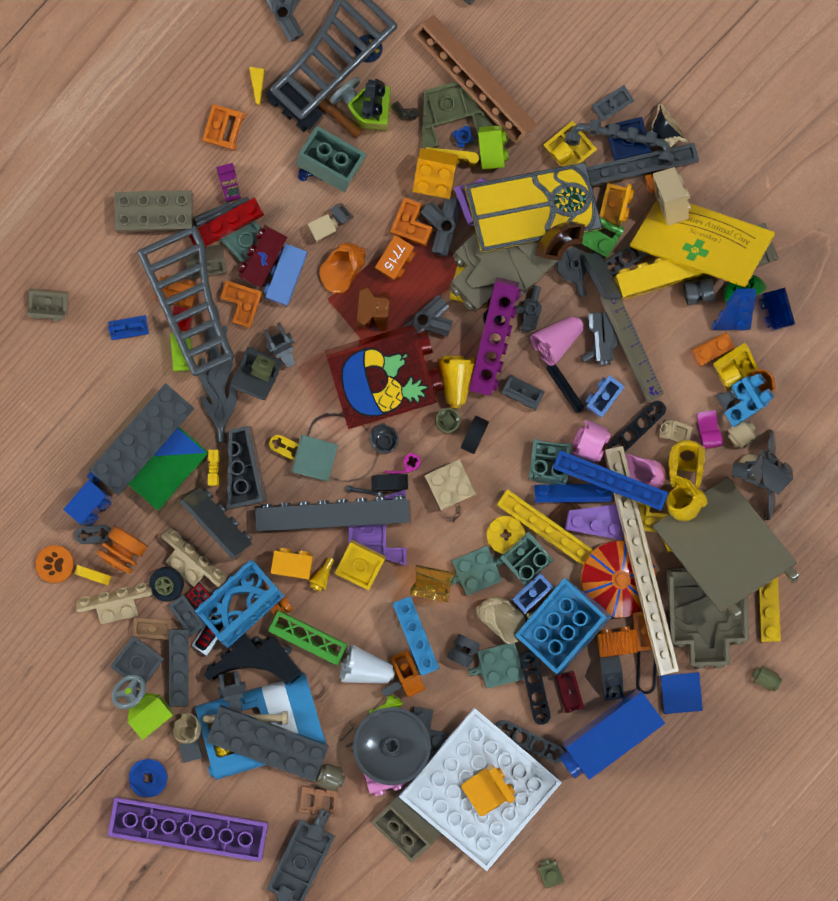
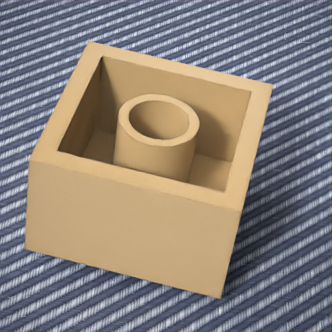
(671, 196)
(450, 485)

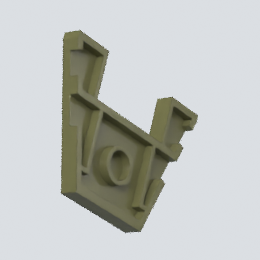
(446, 105)

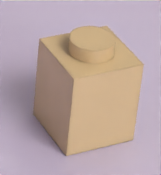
(323, 228)

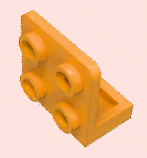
(615, 203)
(488, 790)

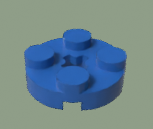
(137, 779)

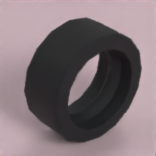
(474, 434)
(389, 482)

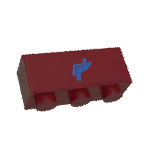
(261, 255)

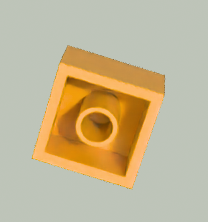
(435, 173)
(292, 564)

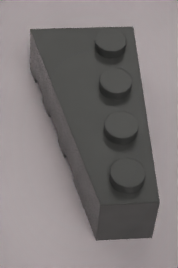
(244, 470)

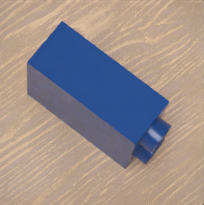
(610, 735)

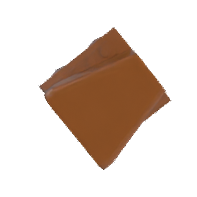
(373, 309)

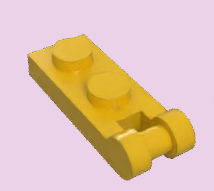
(468, 157)

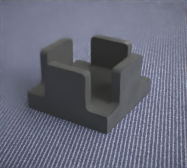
(137, 659)

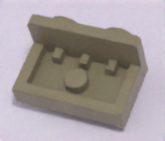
(47, 304)

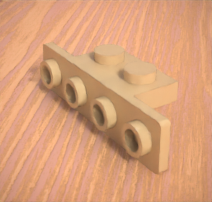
(190, 562)
(115, 604)

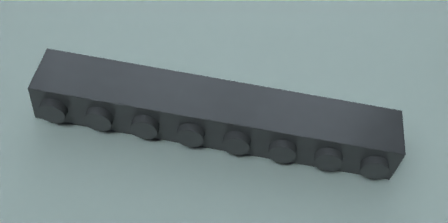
(333, 515)

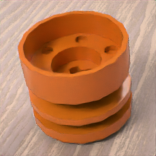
(122, 549)

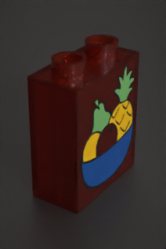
(383, 375)

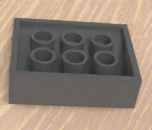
(216, 523)

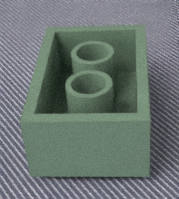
(330, 159)

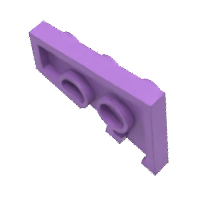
(597, 521)

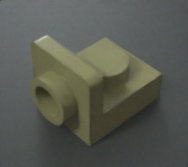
(262, 367)
(550, 873)

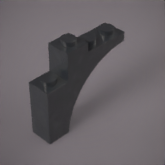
(246, 654)

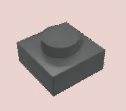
(341, 213)

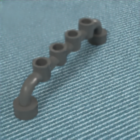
(613, 131)

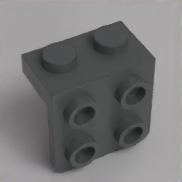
(251, 384)

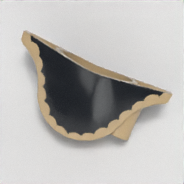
(667, 128)

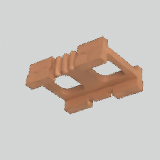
(319, 794)

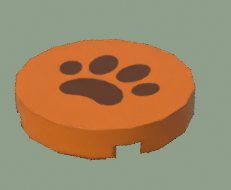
(54, 564)

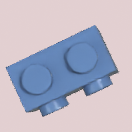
(604, 397)

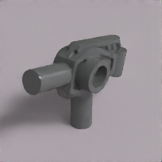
(531, 311)

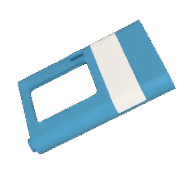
(270, 700)

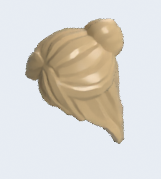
(501, 618)

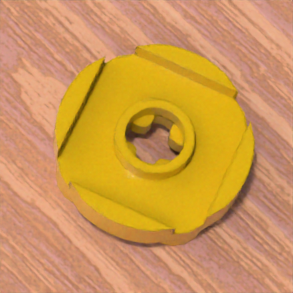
(497, 527)

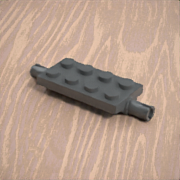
(302, 859)

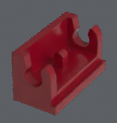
(569, 691)

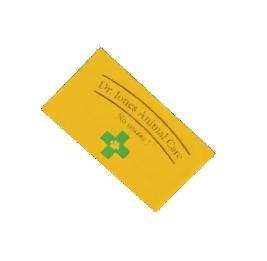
(705, 243)

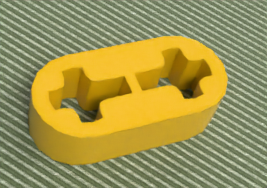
(289, 443)
(92, 575)

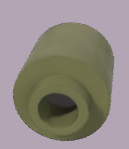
(766, 678)

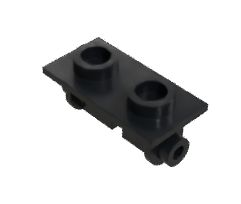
(375, 91)

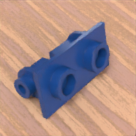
(128, 327)

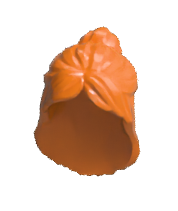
(342, 267)

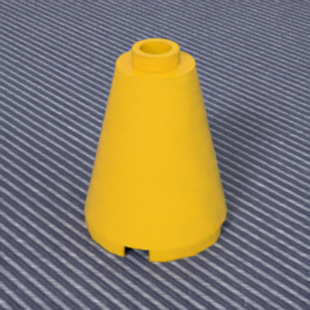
(456, 378)

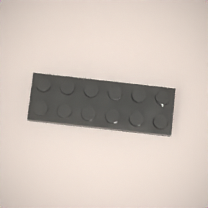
(141, 439)
(267, 743)

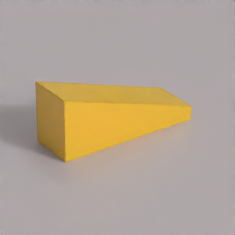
(257, 78)

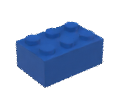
(88, 504)

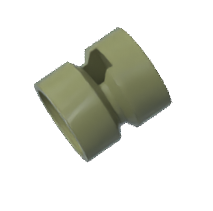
(447, 420)

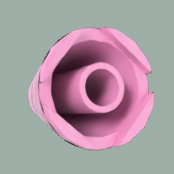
(556, 339)

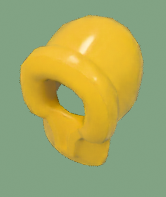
(685, 500)

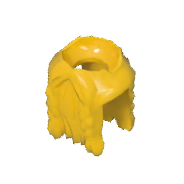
(695, 464)

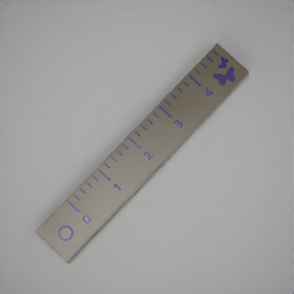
(633, 348)

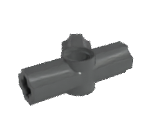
(288, 23)
(437, 219)
(435, 323)

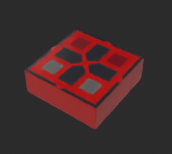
(198, 595)

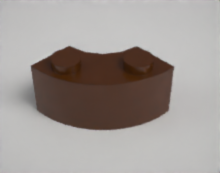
(559, 239)

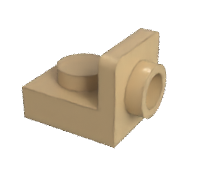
(675, 431)

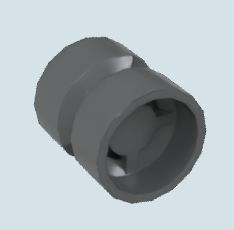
(699, 290)
(461, 657)

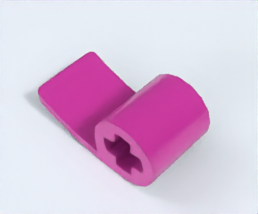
(708, 429)
(408, 468)

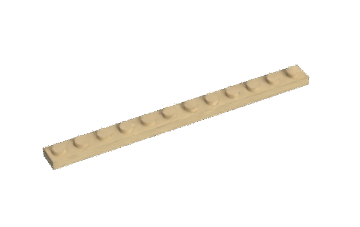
(643, 570)

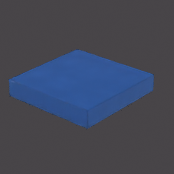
(681, 693)

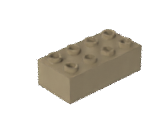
(153, 211)

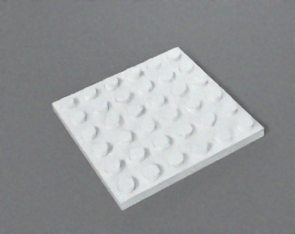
(442, 802)

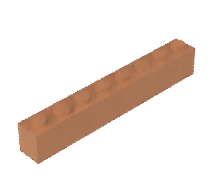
(474, 79)

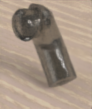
(405, 114)

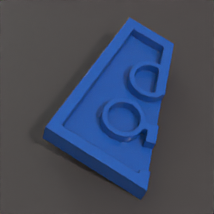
(738, 311)

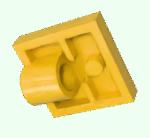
(568, 154)
(735, 366)

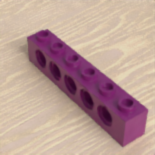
(479, 382)

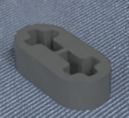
(92, 529)

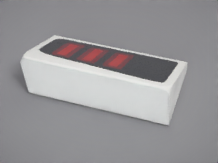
(206, 638)

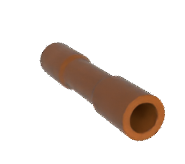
(347, 123)

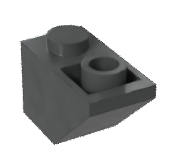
(775, 473)
(612, 677)

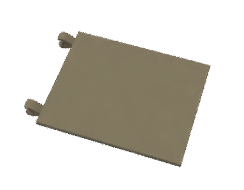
(727, 548)

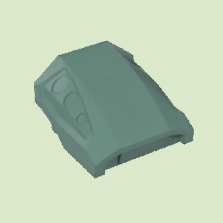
(542, 462)
(526, 558)

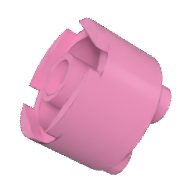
(590, 441)

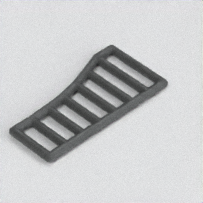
(312, 50)
(204, 286)

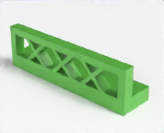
(305, 641)

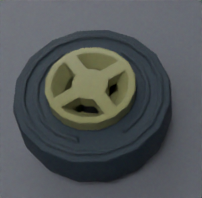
(163, 590)

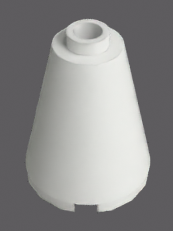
(365, 667)

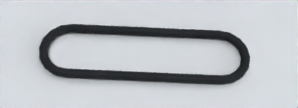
(638, 676)

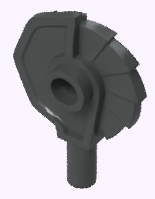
(573, 269)

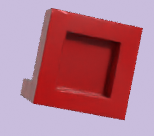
(185, 324)

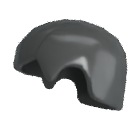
(383, 438)

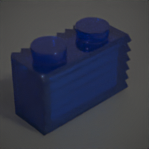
(777, 309)

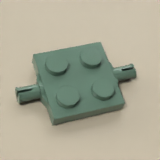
(476, 570)
(499, 665)

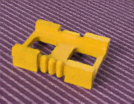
(214, 458)

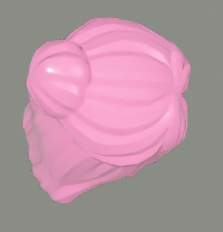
(646, 471)

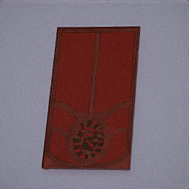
(421, 282)

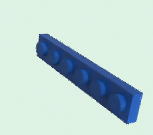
(610, 480)

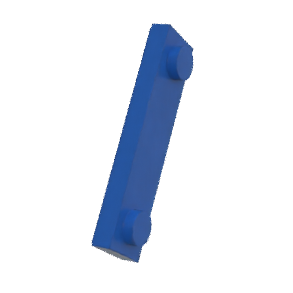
(571, 493)

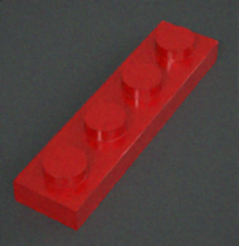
(229, 222)

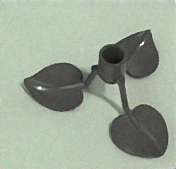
(745, 470)

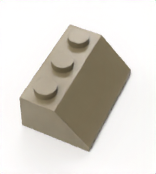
(406, 828)

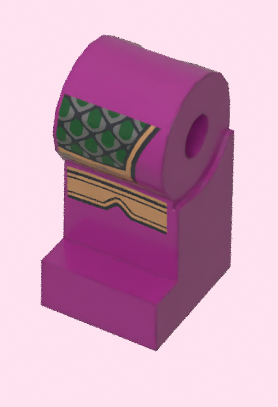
(229, 182)

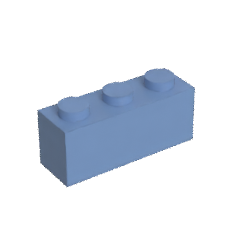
(285, 275)

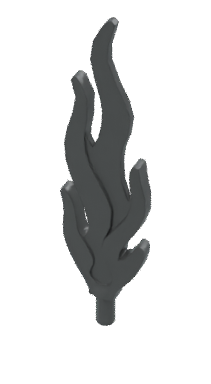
(215, 386)

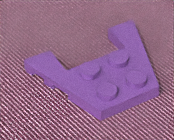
(375, 537)

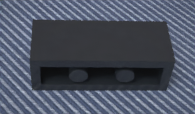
(306, 124)

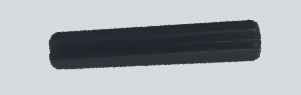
(565, 388)

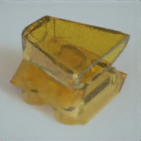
(432, 583)

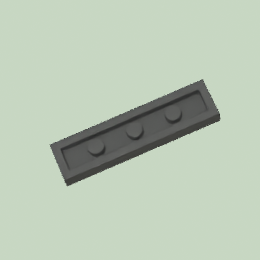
(178, 667)

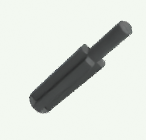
(210, 215)

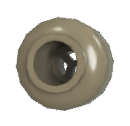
(330, 777)

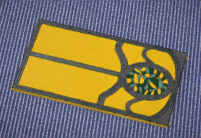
(530, 204)

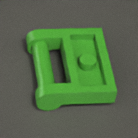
(601, 242)

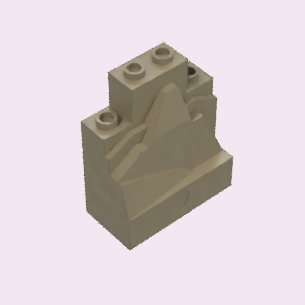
(480, 271)
(699, 623)

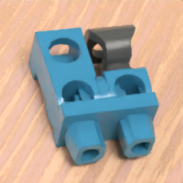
(750, 396)

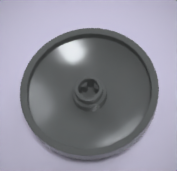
(391, 746)

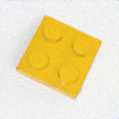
(360, 564)

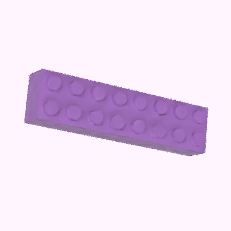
(188, 828)

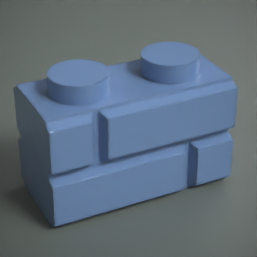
(532, 593)

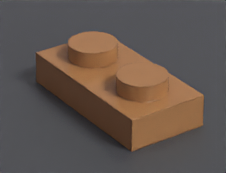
(151, 628)

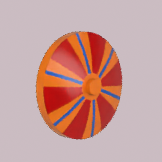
(610, 579)

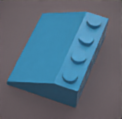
(563, 626)

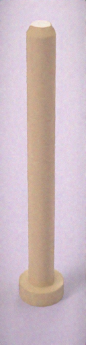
(265, 717)

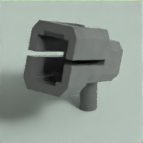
(601, 350)

